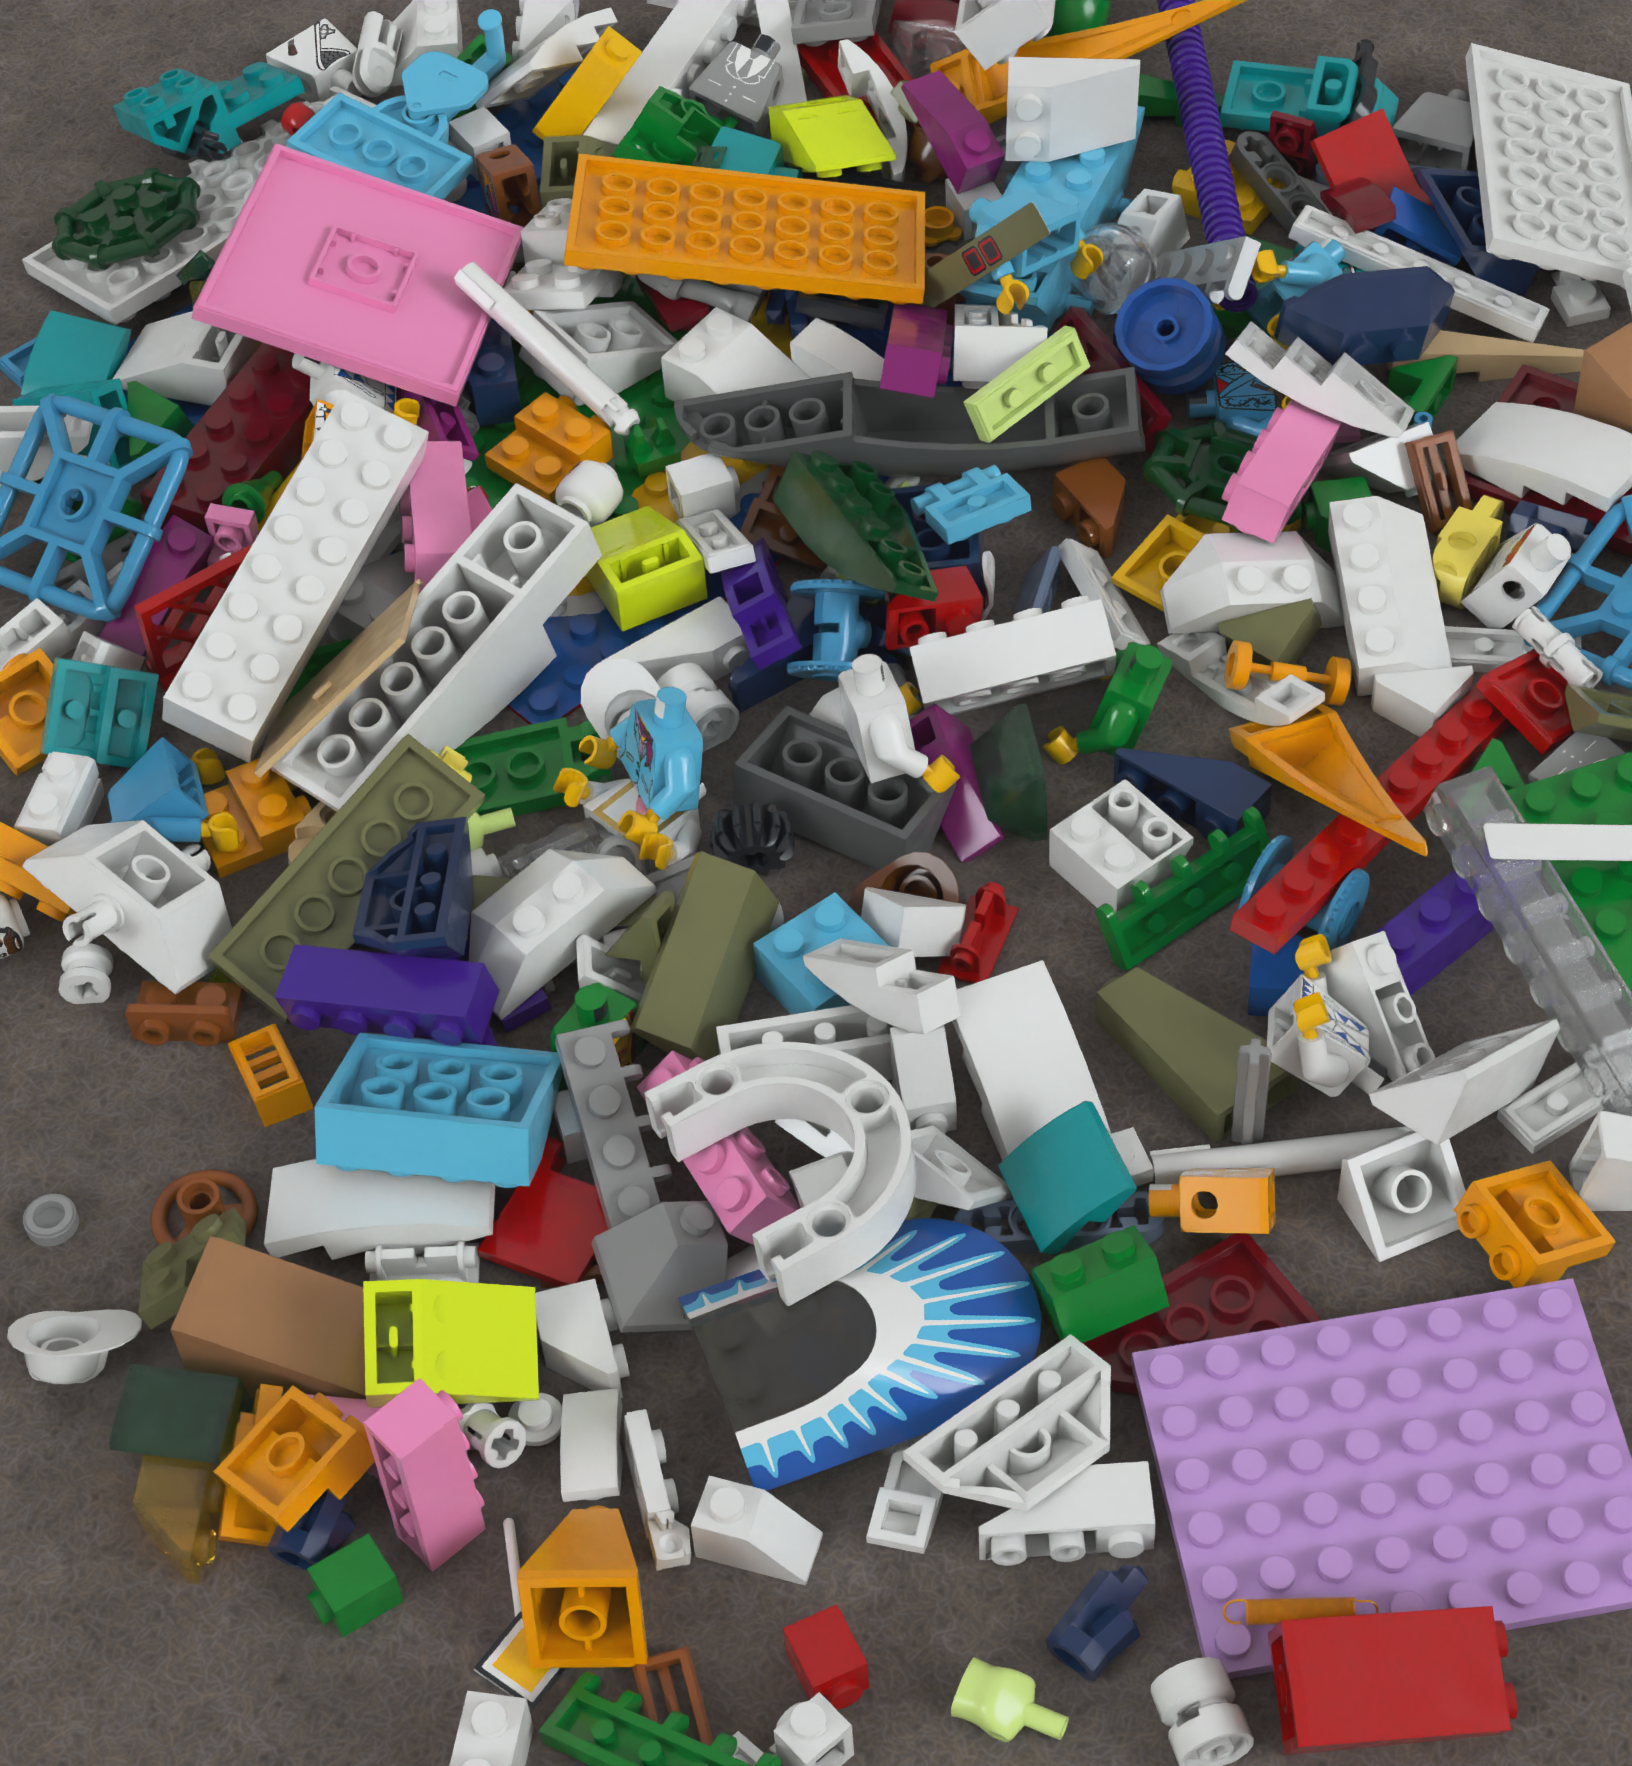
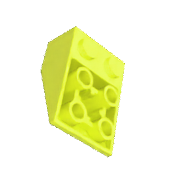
(829, 136)
(645, 568)
(453, 1337)

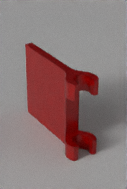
(1367, 151)
(548, 1225)

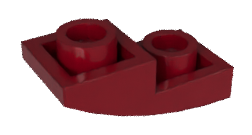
(1292, 139)
(1359, 204)
(677, 314)

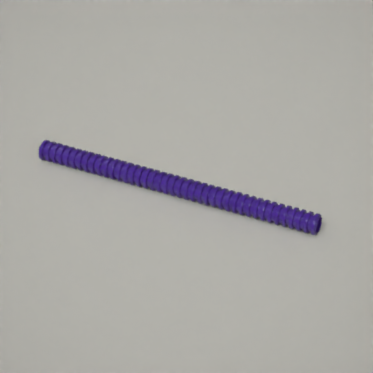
(1206, 143)

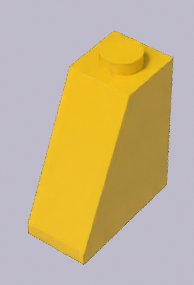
(589, 87)

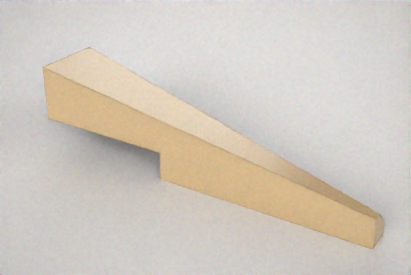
(1499, 357)

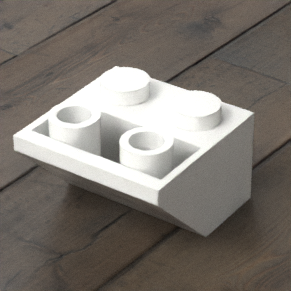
(1116, 844)

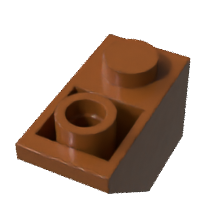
(1093, 501)

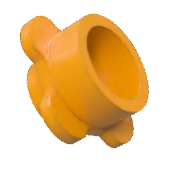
(940, 226)

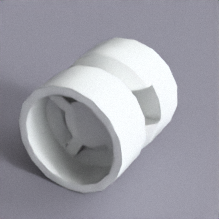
(708, 707)
(1198, 1707)

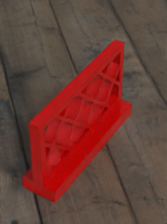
(181, 599)

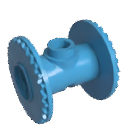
(839, 623)
(1338, 916)

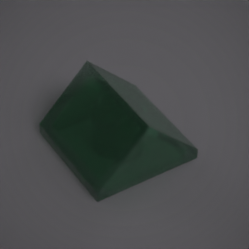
(1012, 775)
(178, 1413)

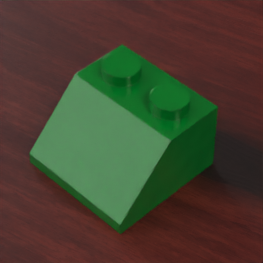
(1100, 1286)

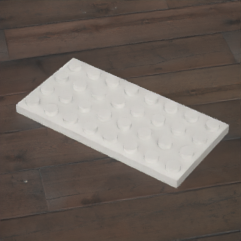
(1553, 163)

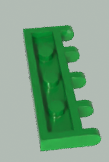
(1186, 896)
(618, 1736)

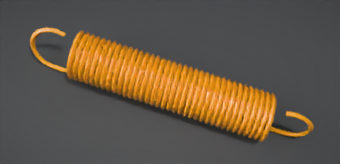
(1274, 1610)

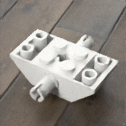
(139, 895)

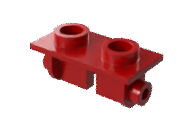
(983, 936)

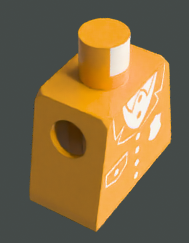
(1242, 1196)

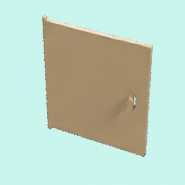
(339, 678)

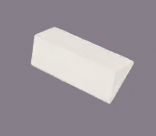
(1467, 1081)

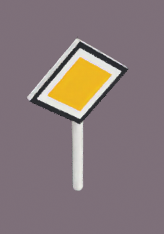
(507, 1659)

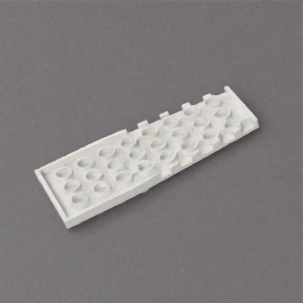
(137, 282)

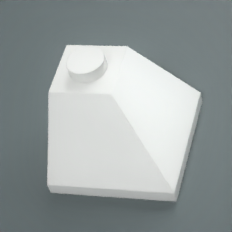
(1380, 460)

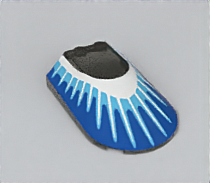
(867, 1356)

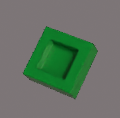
(651, 448)

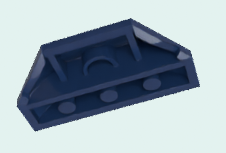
(1369, 315)
(420, 894)

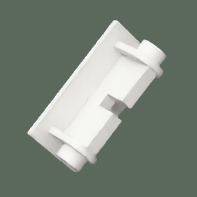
(435, 1263)

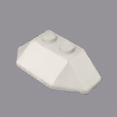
(1246, 575)
(533, 921)
(1024, 1432)

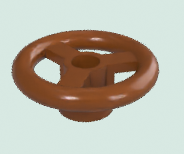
(199, 1197)

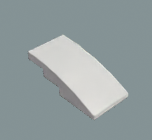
(547, 60)
(1338, 391)
(1550, 453)
(1021, 1054)
(943, 1168)
(369, 1208)

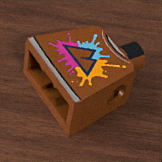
(508, 180)

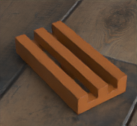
(1423, 482)
(661, 1663)

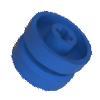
(1170, 335)

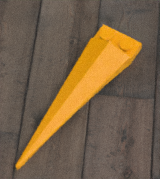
(989, 88)
(1325, 764)

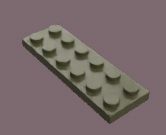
(322, 887)

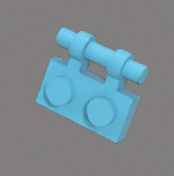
(971, 503)

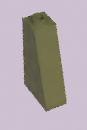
(1183, 1047)

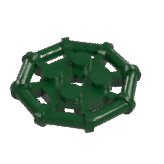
(126, 219)
(1200, 467)

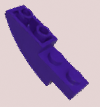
(760, 608)

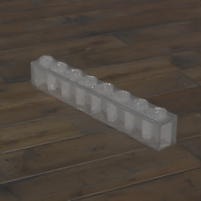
(1541, 935)

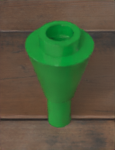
(253, 494)

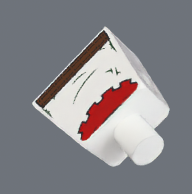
(1528, 558)

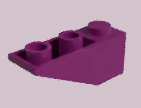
(965, 819)

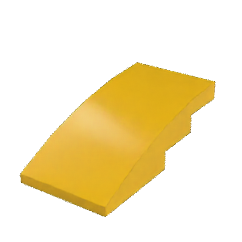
(1164, 552)

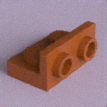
(198, 1013)

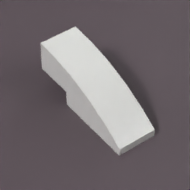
(830, 351)
(886, 984)

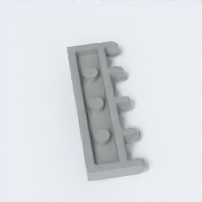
(1213, 267)
(608, 1120)

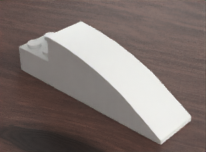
(466, 651)

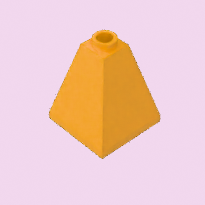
(583, 1595)

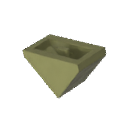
(1275, 633)

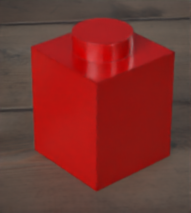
(827, 1657)

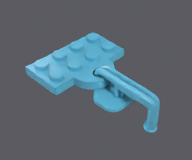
(409, 134)

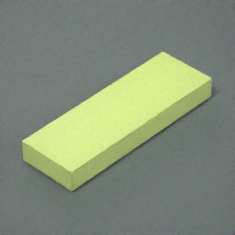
(1027, 384)

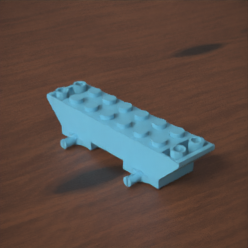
(1088, 181)

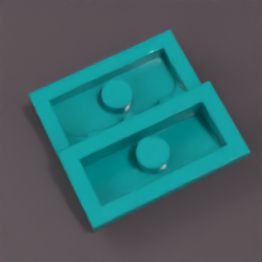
(74, 352)
(99, 712)
(1067, 1177)

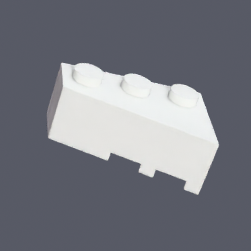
(990, 342)

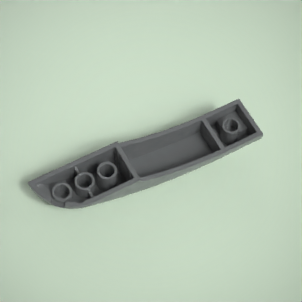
(910, 432)

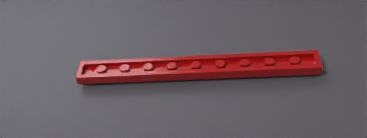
(1344, 845)

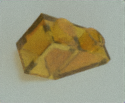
(177, 1510)

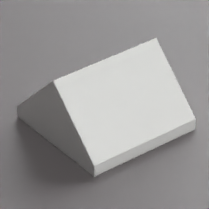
(1401, 1193)

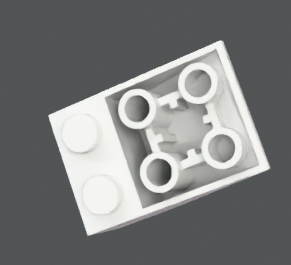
(186, 359)

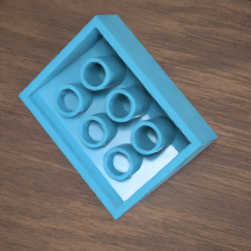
(438, 1110)

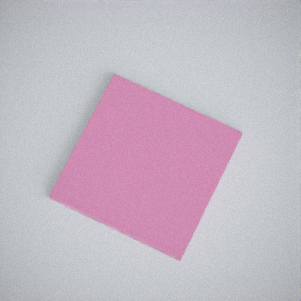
(357, 274)

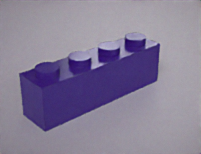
(1435, 930)
(387, 994)

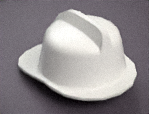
(612, 690)
(71, 1345)

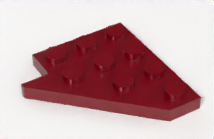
(1210, 1297)

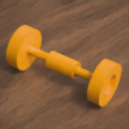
(1334, 681)

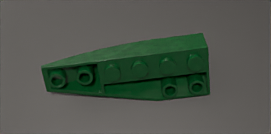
(854, 524)

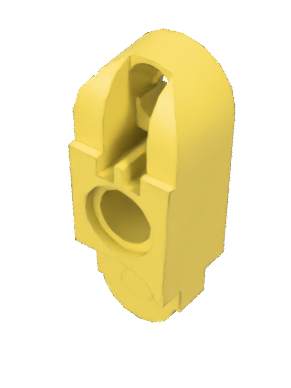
(1465, 548)

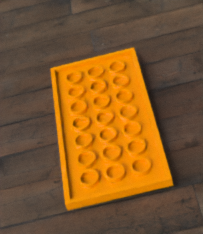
(747, 229)

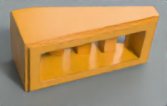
(278, 1100)

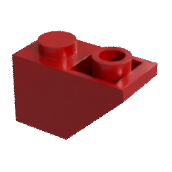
(954, 609)

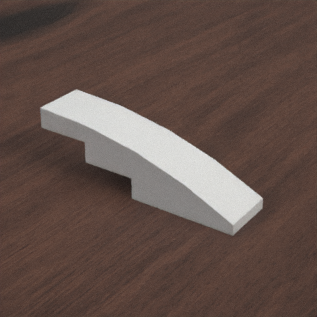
(49, 626)

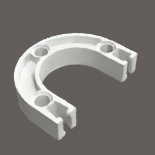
(817, 1087)

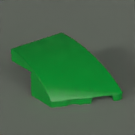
(670, 130)

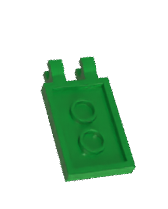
(523, 763)

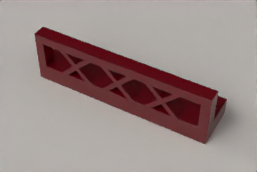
(1105, 357)

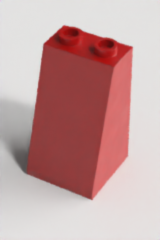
(1390, 1679)

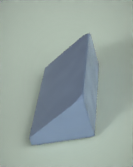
(1041, 583)

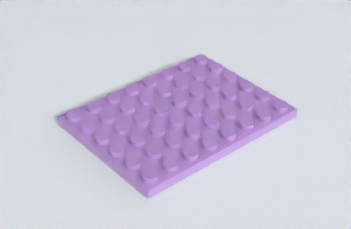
(1395, 1464)

